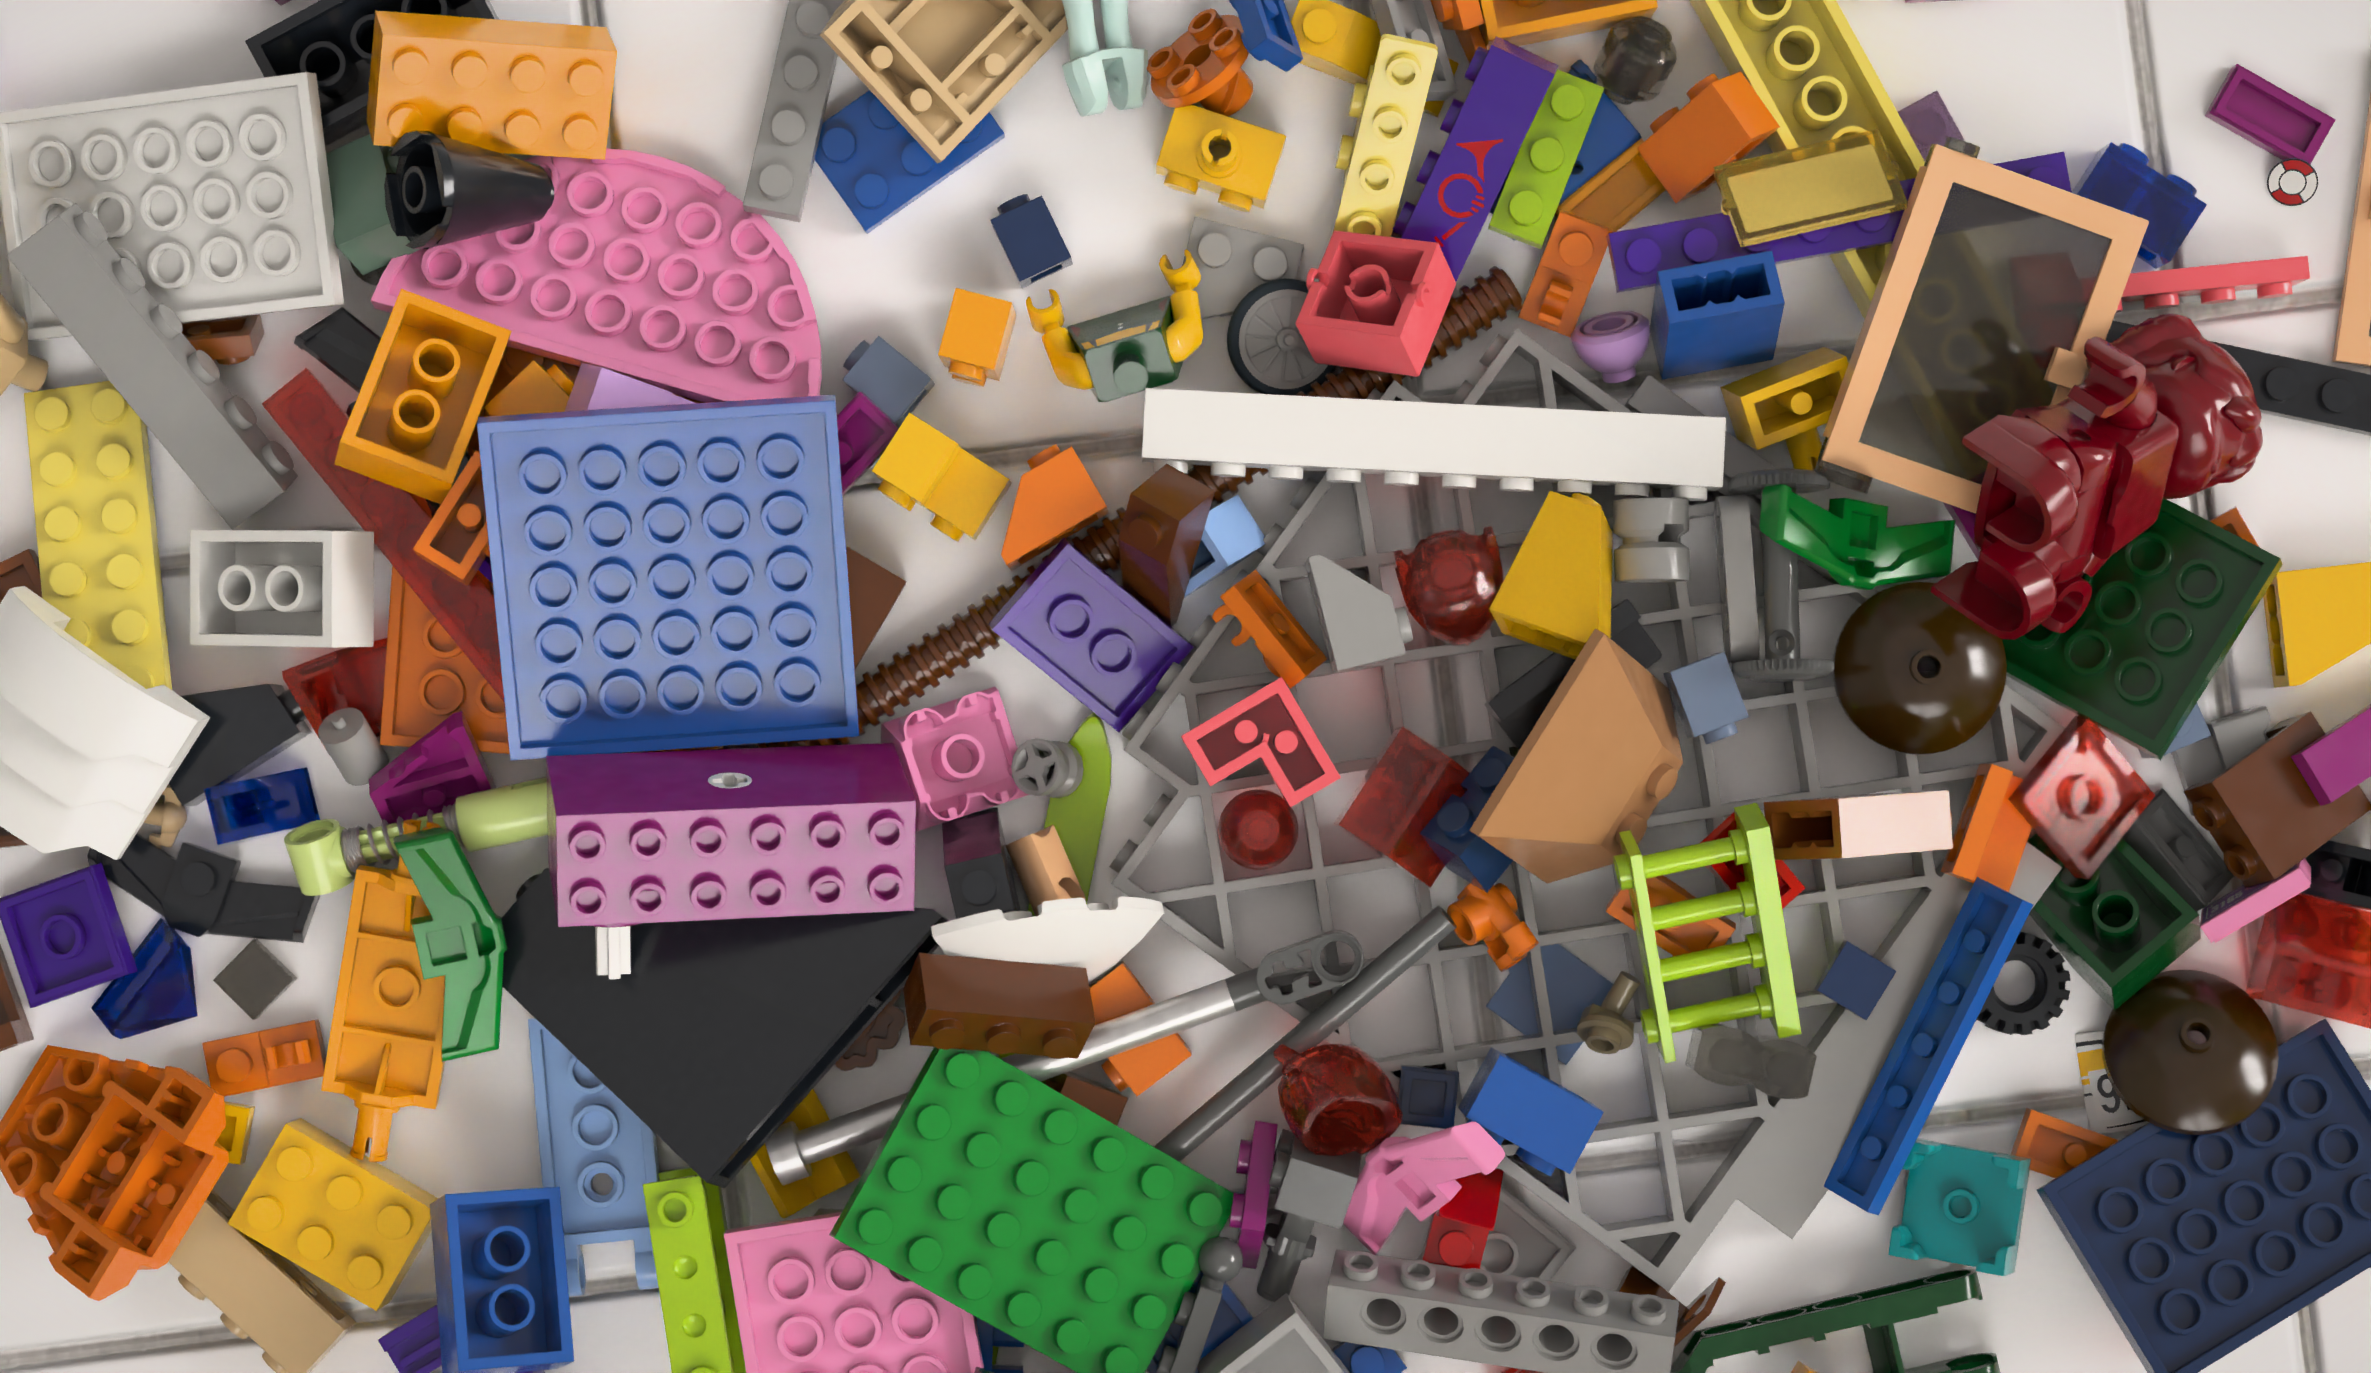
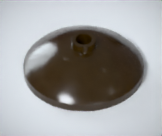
(1880, 677)
(2182, 1082)

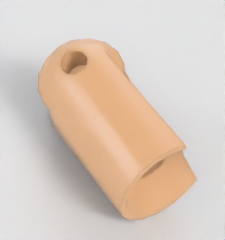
(1044, 868)

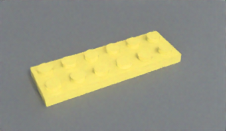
(99, 525)

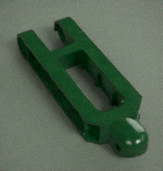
(1872, 1309)

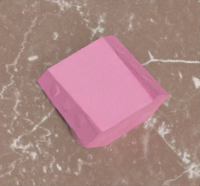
(956, 756)

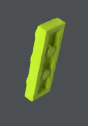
(1546, 160)

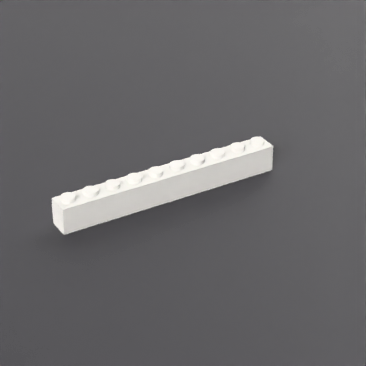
(1434, 441)

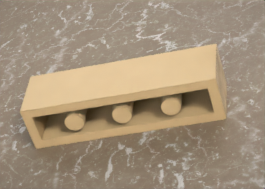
(258, 1291)

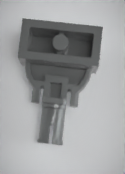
(1308, 1192)

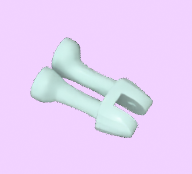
(1122, 64)

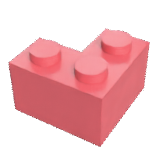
(1267, 728)

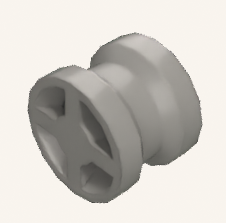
(1034, 761)

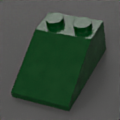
(2117, 923)

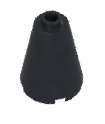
(460, 190)

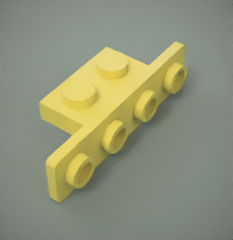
(1384, 135)

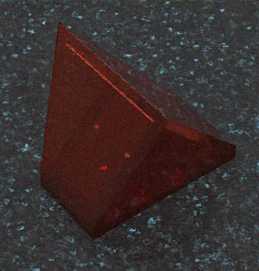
(339, 681)

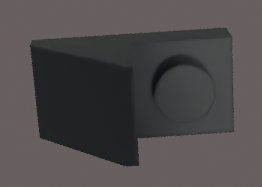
(2341, 874)

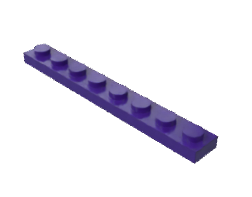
(1645, 250)

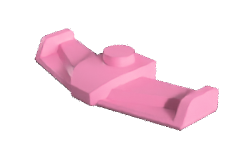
(1416, 1177)

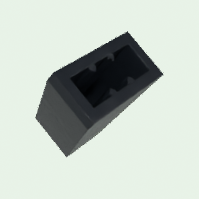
(242, 733)
(978, 864)

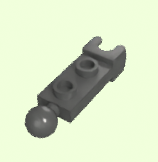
(1219, 1262)

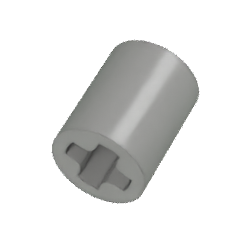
(352, 745)

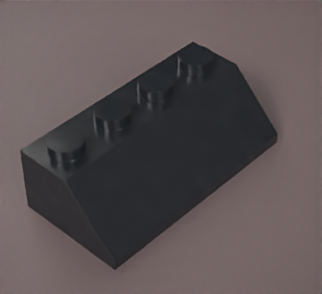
(336, 44)

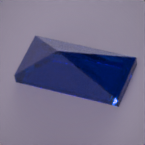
(155, 994)

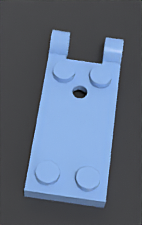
(584, 1134)

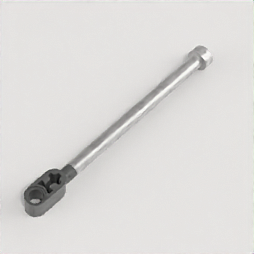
(795, 1150)

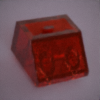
(1399, 799)
(2315, 960)

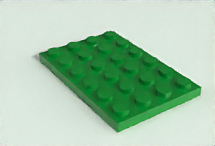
(1033, 1214)

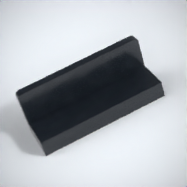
(1526, 698)

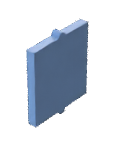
(1570, 990)

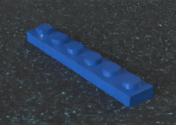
(1927, 1046)

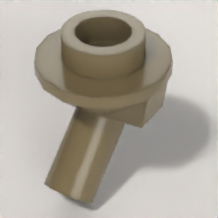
(1604, 1026)

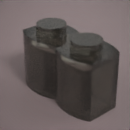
(1763, 1061)

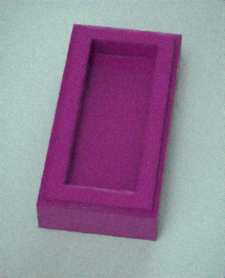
(2269, 116)

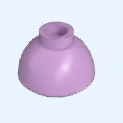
(1612, 343)

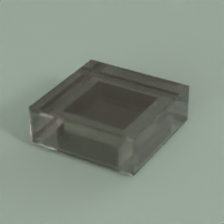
(255, 979)

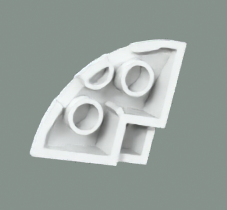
(1061, 935)

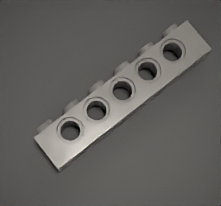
(1496, 1317)

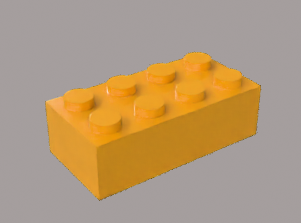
(492, 83)

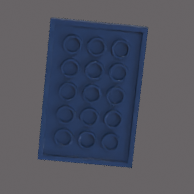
(2233, 1227)

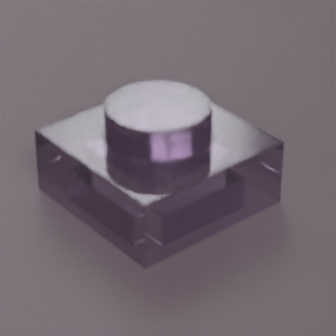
(1929, 122)

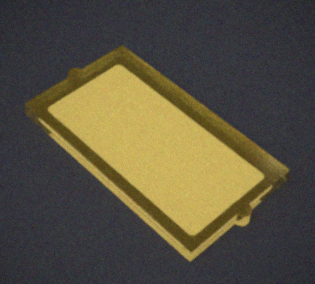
(1810, 188)

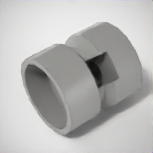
(1651, 540)

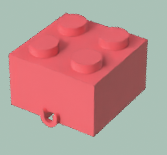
(1375, 303)

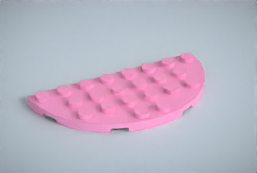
(638, 276)

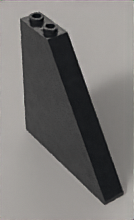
(718, 1016)

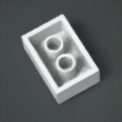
(282, 588)

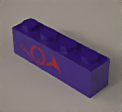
(1479, 150)

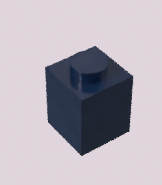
(1030, 239)

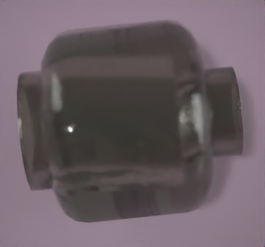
(1635, 60)

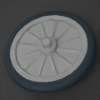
(1267, 343)

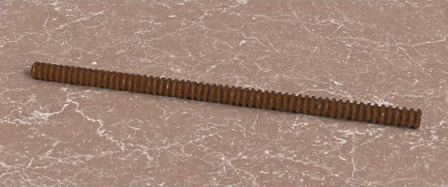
(971, 633)

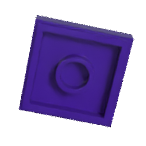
(66, 935)

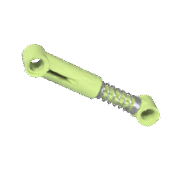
(329, 854)

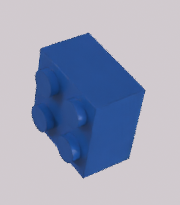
(1531, 1112)

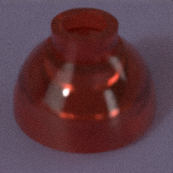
(1258, 829)

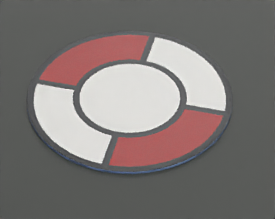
(2292, 182)

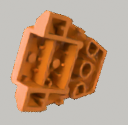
(111, 1162)

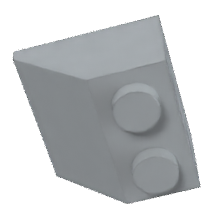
(1355, 617)

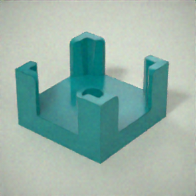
(1962, 1207)

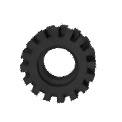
(2046, 997)

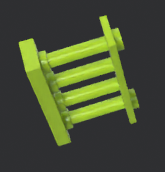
(1762, 949)
(693, 1273)

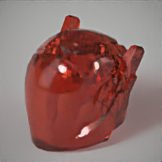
(1452, 583)
(1336, 1099)

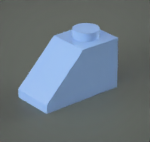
(1226, 541)

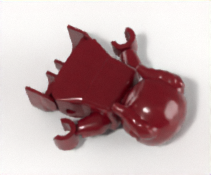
(2090, 473)

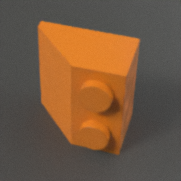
(1050, 505)

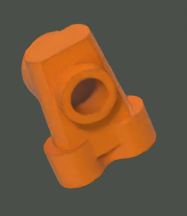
(1493, 919)

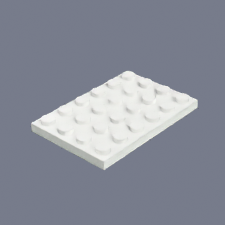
(197, 186)

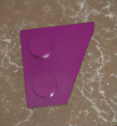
(431, 773)
(1250, 1208)

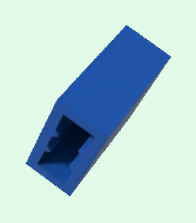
(1716, 315)

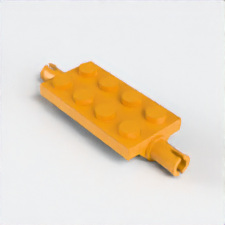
(385, 1013)

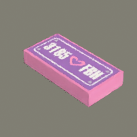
(2250, 903)

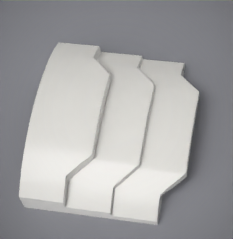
(79, 737)

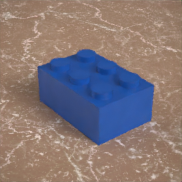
(501, 1281)

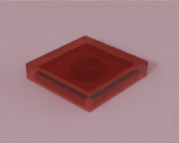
(2081, 797)

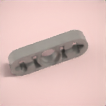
(1736, 578)

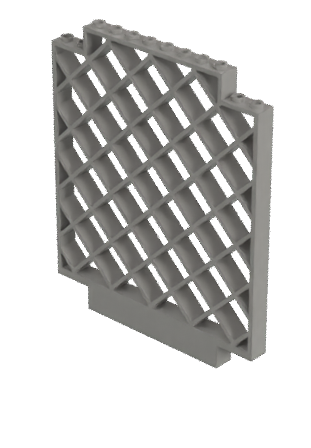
(1791, 1143)

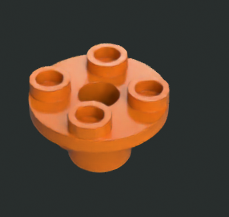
(1204, 66)

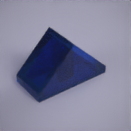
(261, 806)

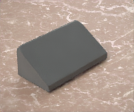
(2178, 851)

